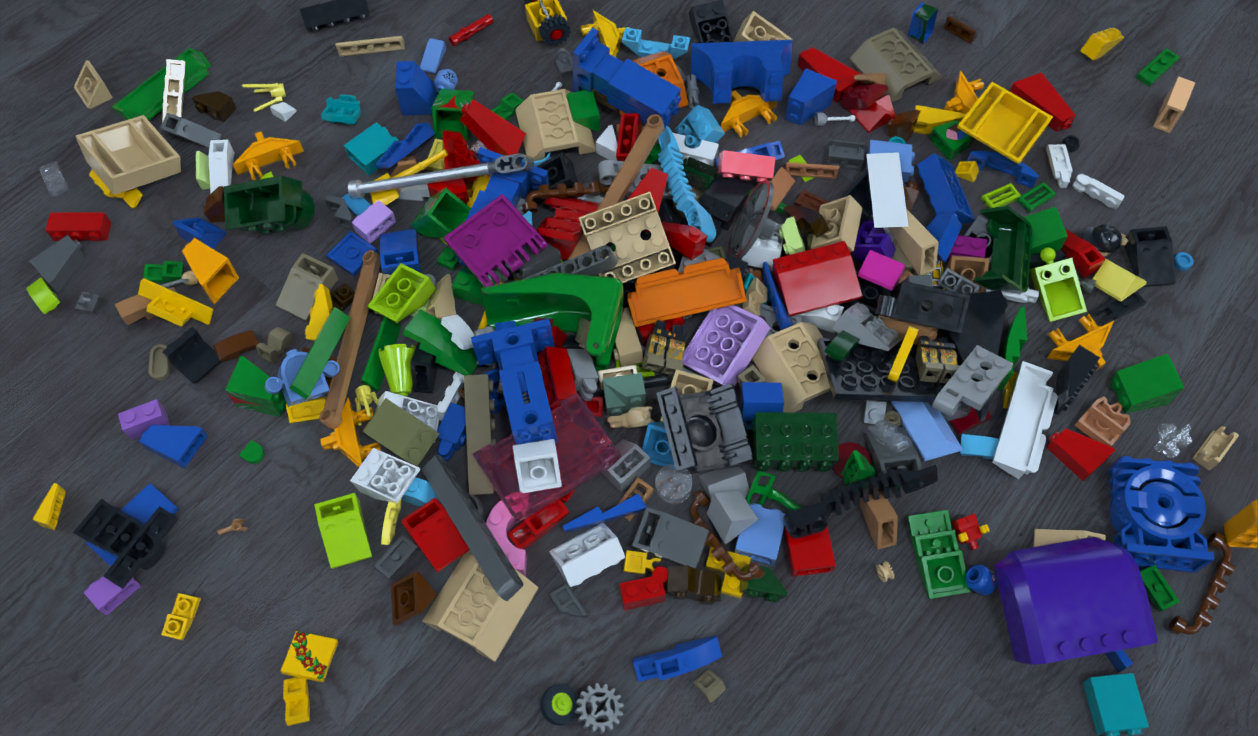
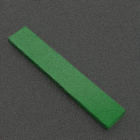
(319, 353)

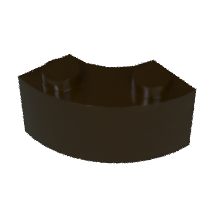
(694, 584)

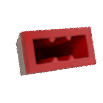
(1079, 452)

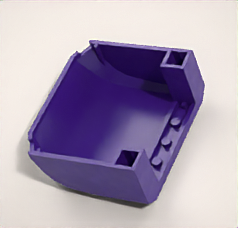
(1073, 601)

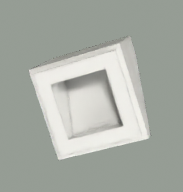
(282, 111)

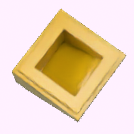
(967, 170)

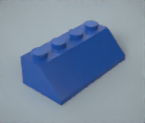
(944, 188)

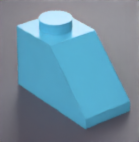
(419, 493)

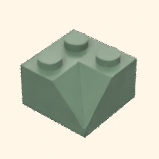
(623, 393)

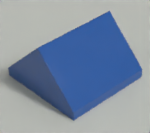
(199, 229)
(760, 398)

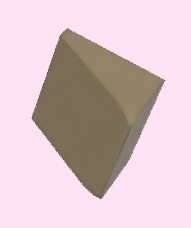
(709, 685)

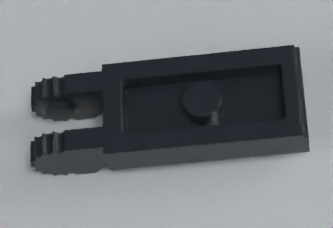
(1118, 309)

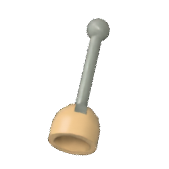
(188, 278)

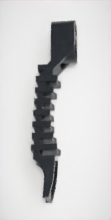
(814, 518)

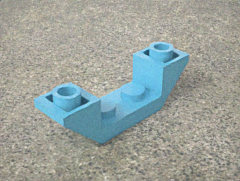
(642, 48)

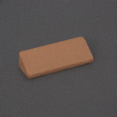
(811, 170)
(782, 184)

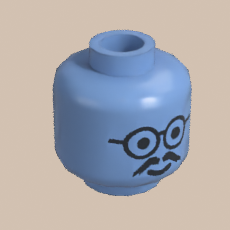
(445, 80)

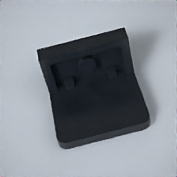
(191, 355)

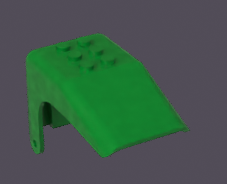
(564, 300)

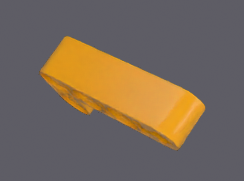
(1243, 527)

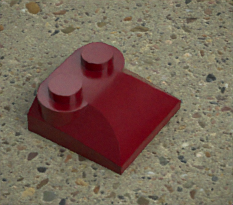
(862, 95)

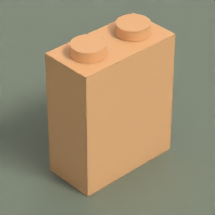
(1174, 104)

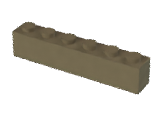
(478, 429)

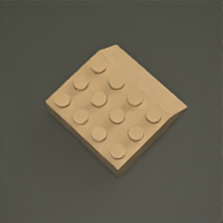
(129, 154)

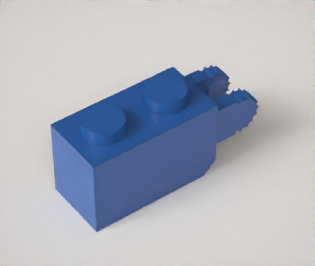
(452, 431)

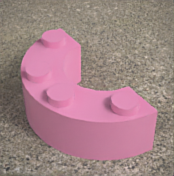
(500, 524)

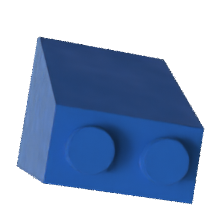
(414, 89)
(810, 95)

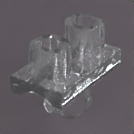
(1170, 436)

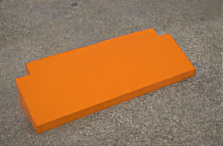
(676, 294)

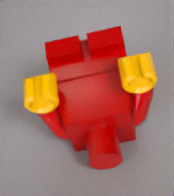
(968, 530)

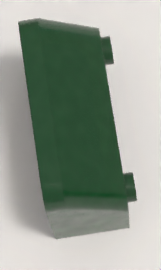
(1010, 250)

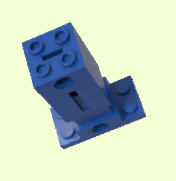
(624, 83)
(511, 186)
(521, 377)

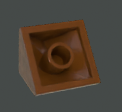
(410, 597)

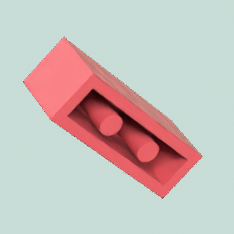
(746, 166)

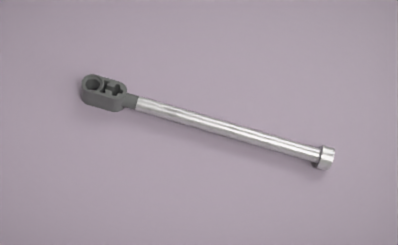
(358, 189)

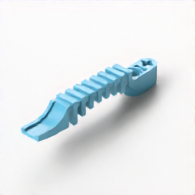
(671, 163)

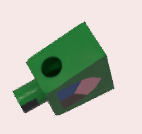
(950, 139)

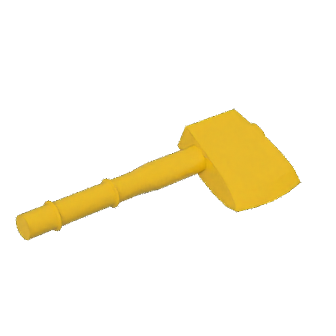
(388, 196)

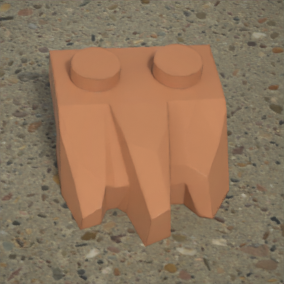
(1104, 421)

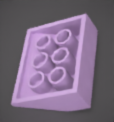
(725, 344)

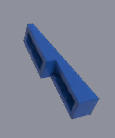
(399, 149)
(595, 516)

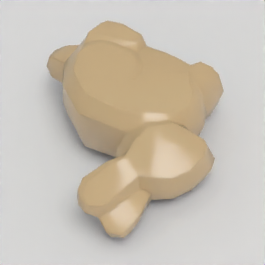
(633, 418)

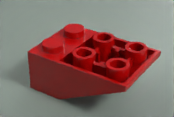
(435, 534)

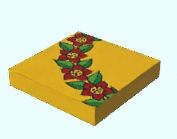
(309, 656)

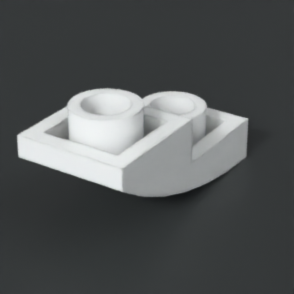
(460, 331)

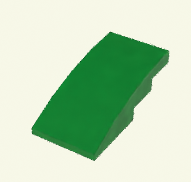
(437, 341)
(1013, 342)
(937, 554)

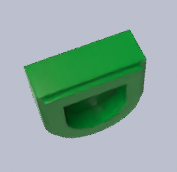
(252, 453)

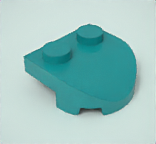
(343, 109)

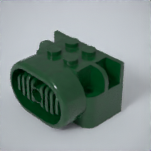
(268, 206)

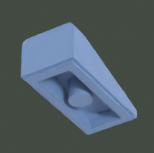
(433, 55)

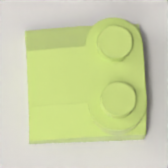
(792, 237)

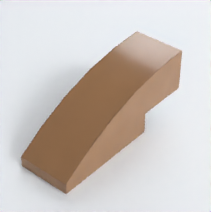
(135, 308)

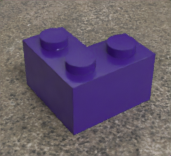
(872, 239)

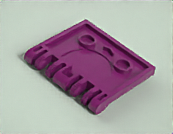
(493, 239)

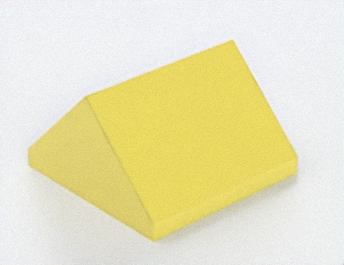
(1117, 281)

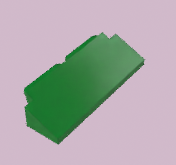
(148, 96)

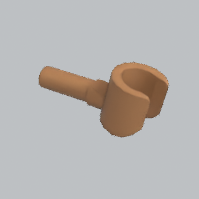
(235, 526)

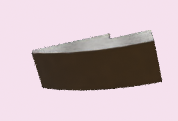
(807, 220)

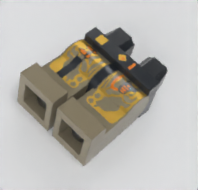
(664, 349)
(936, 358)

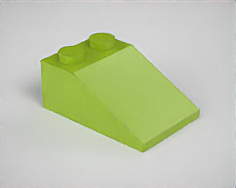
(402, 293)

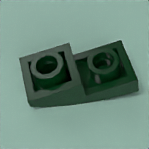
(841, 346)

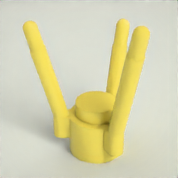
(277, 90)
(364, 397)

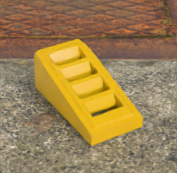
(50, 508)

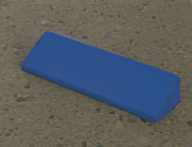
(778, 305)

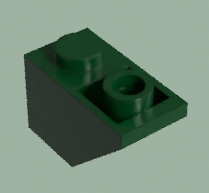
(766, 587)

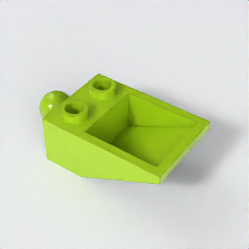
(1061, 291)

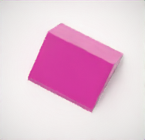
(882, 270)

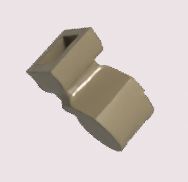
(277, 342)

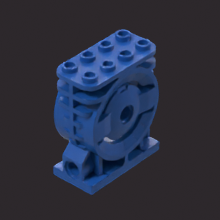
(1143, 521)

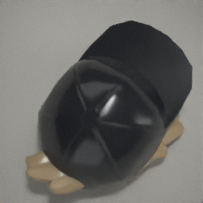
(1105, 238)

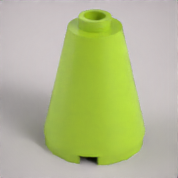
(397, 367)

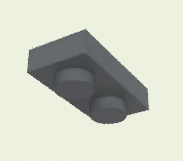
(396, 557)

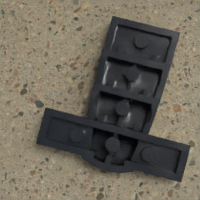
(126, 539)

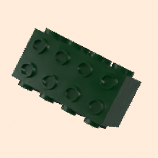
(794, 441)

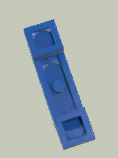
(997, 161)

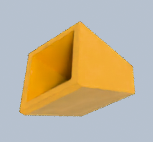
(210, 268)

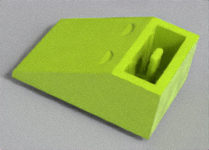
(343, 530)

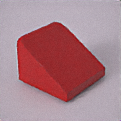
(558, 336)
(595, 405)

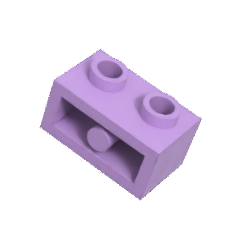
(373, 222)

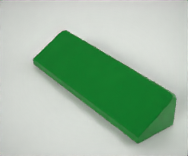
(374, 372)

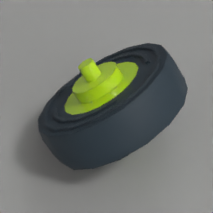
(559, 704)

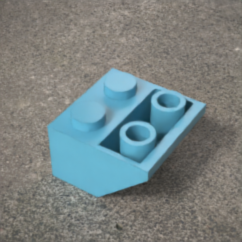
(699, 126)

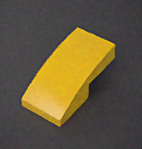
(297, 701)

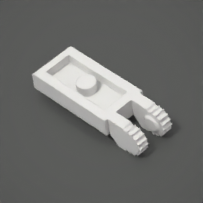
(1098, 191)

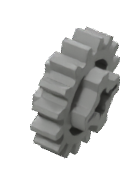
(593, 702)

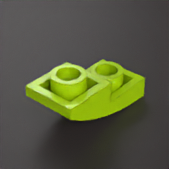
(43, 295)

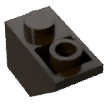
(215, 104)

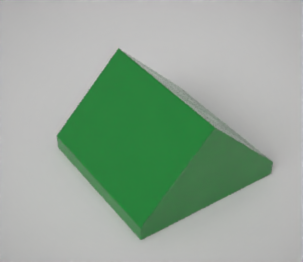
(584, 109)

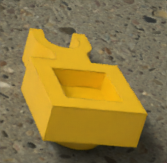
(637, 562)

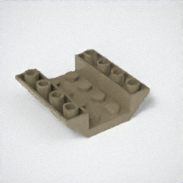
(897, 58)

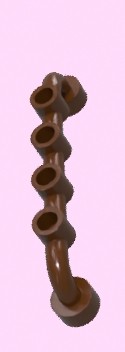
(561, 191)
(719, 551)
(1216, 583)

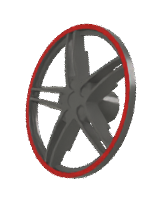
(755, 222)

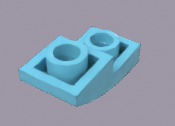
(978, 446)

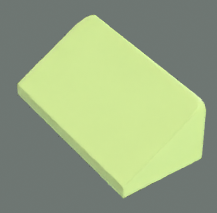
(202, 170)

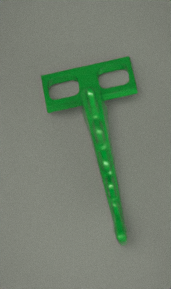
(770, 492)

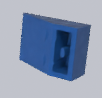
(399, 248)

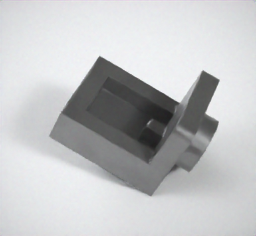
(874, 411)

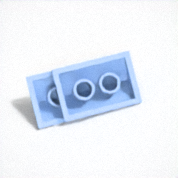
(927, 429)

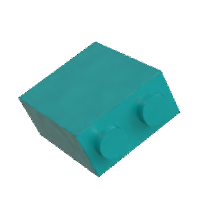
(369, 147)
(1115, 705)

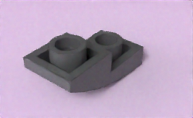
(957, 283)

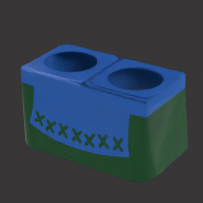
(922, 22)

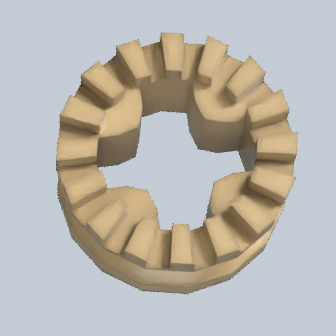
(884, 571)

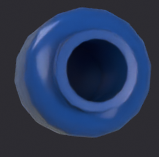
(981, 580)

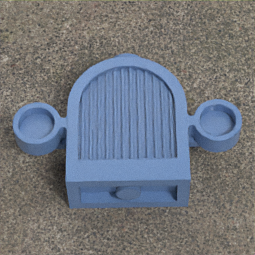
(288, 371)

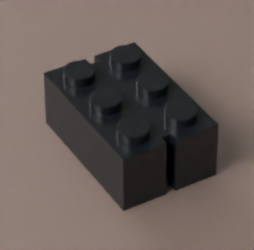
(861, 193)

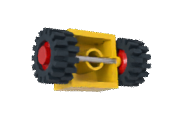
(547, 21)

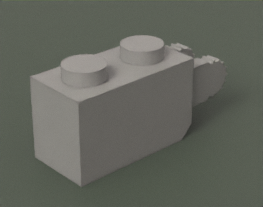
(584, 372)

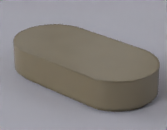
(158, 364)

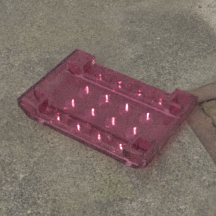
(581, 453)

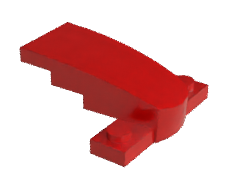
(566, 222)

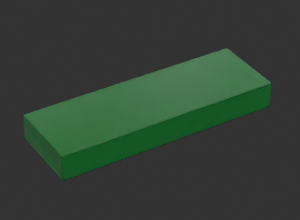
(1157, 67)

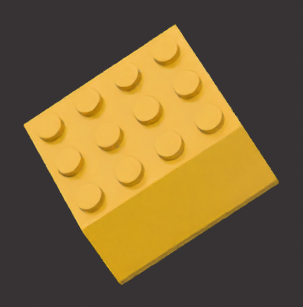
(1005, 122)

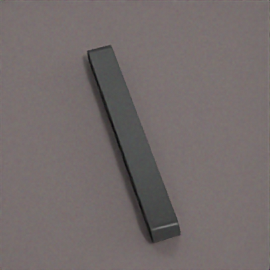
(472, 528)

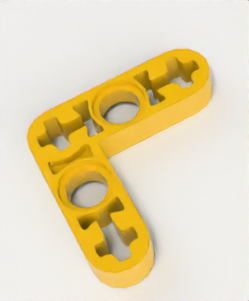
(903, 354)

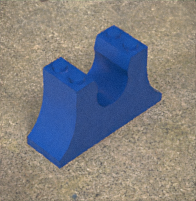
(744, 63)

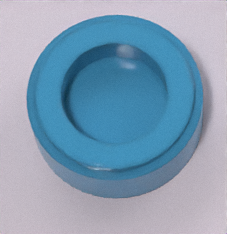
(1183, 261)

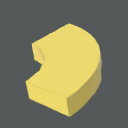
(390, 522)

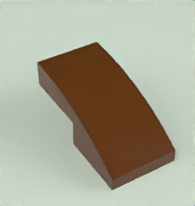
(234, 345)

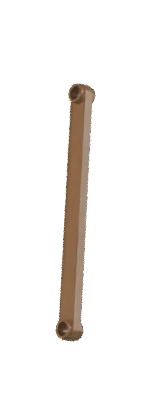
(627, 172)
(351, 340)

